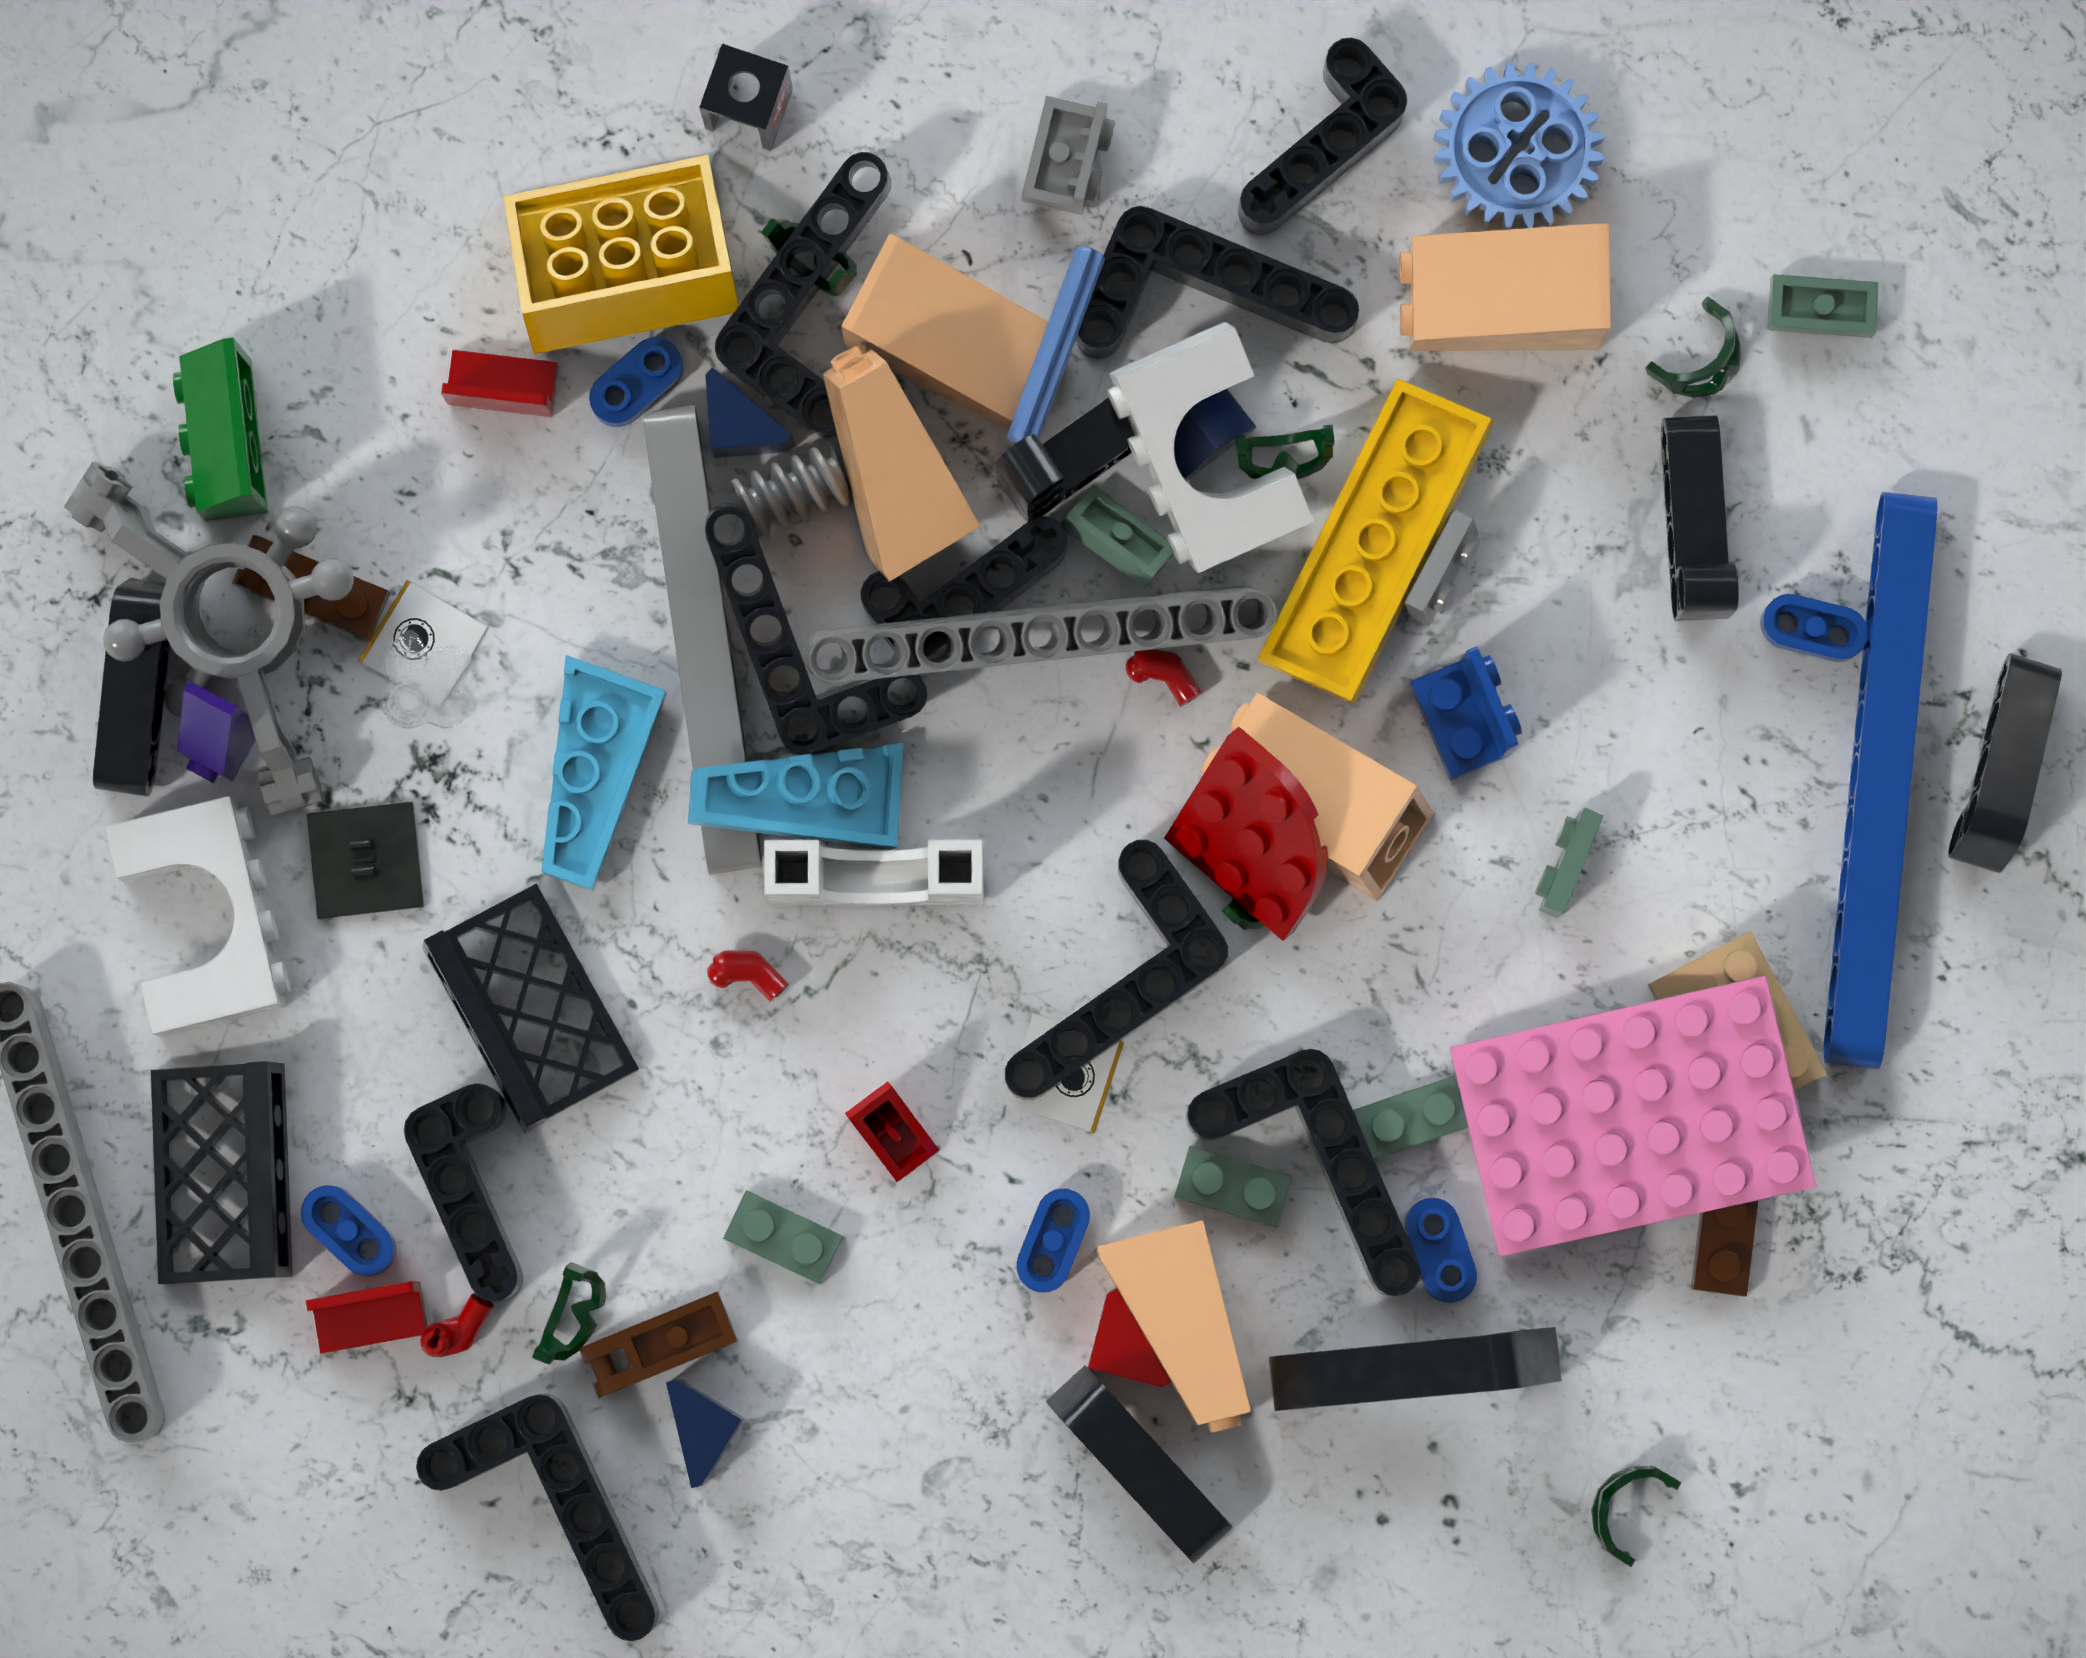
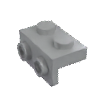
(1065, 155)
(1434, 584)

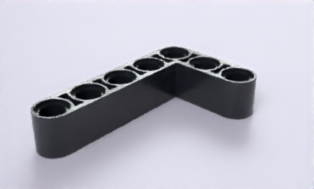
(1208, 278)
(800, 291)
(1047, 474)
(784, 651)
(1130, 988)
(1328, 1153)
(1415, 1369)
(563, 1497)

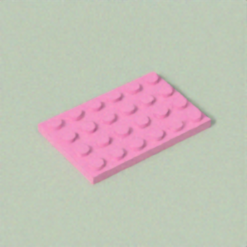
(1633, 1116)

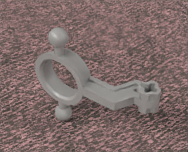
(103, 504)
(288, 781)

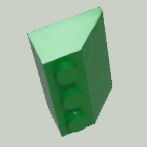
(220, 431)

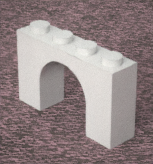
(1154, 399)
(819, 875)
(245, 973)

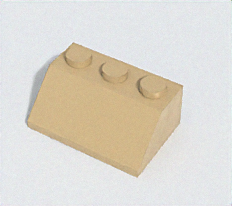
(1737, 962)

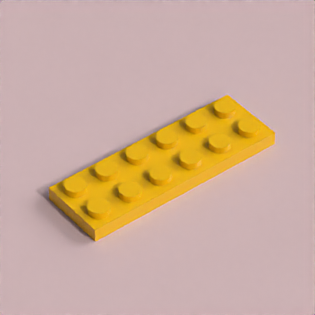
(1376, 541)

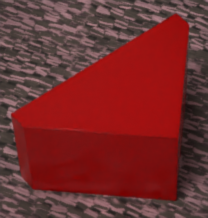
(892, 1131)
(1122, 1347)

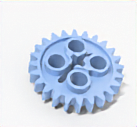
(1481, 120)

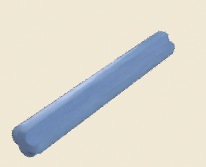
(1056, 344)

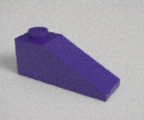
(213, 734)

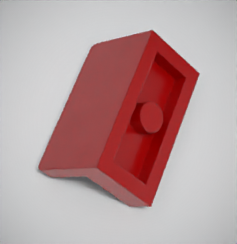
(501, 383)
(369, 1316)

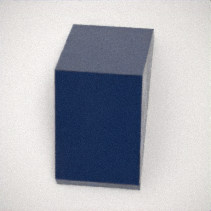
(739, 424)
(1209, 432)
(702, 1428)

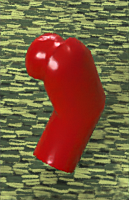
(1164, 667)
(750, 966)
(458, 1332)

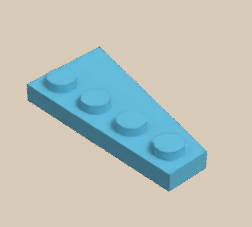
(596, 760)
(819, 797)

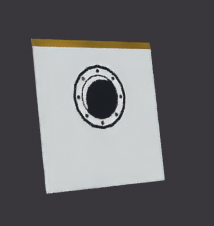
(429, 617)
(1077, 1099)

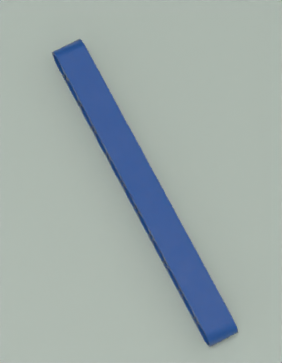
(1880, 781)

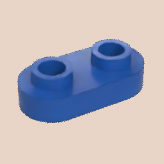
(638, 383)
(1812, 627)
(349, 1231)
(1052, 1240)
(1440, 1250)

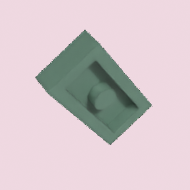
(1822, 306)
(1118, 536)
(1559, 882)
(1412, 1117)
(1233, 1186)
(783, 1237)

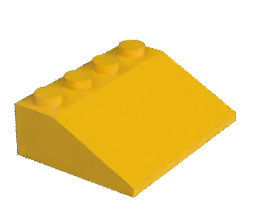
(620, 254)

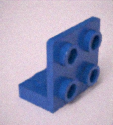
(1467, 714)

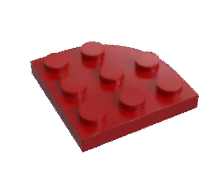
(1254, 834)

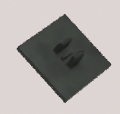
(365, 860)

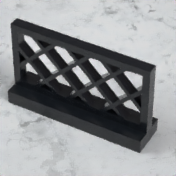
(488, 1029)
(265, 1169)

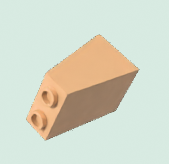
(1508, 289)
(945, 331)
(895, 473)
(1363, 808)
(1181, 1312)

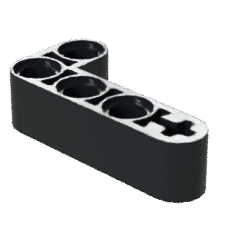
(1315, 147)
(1699, 568)
(973, 581)
(132, 699)
(2008, 765)
(474, 1196)
(1139, 1464)

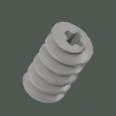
(793, 490)

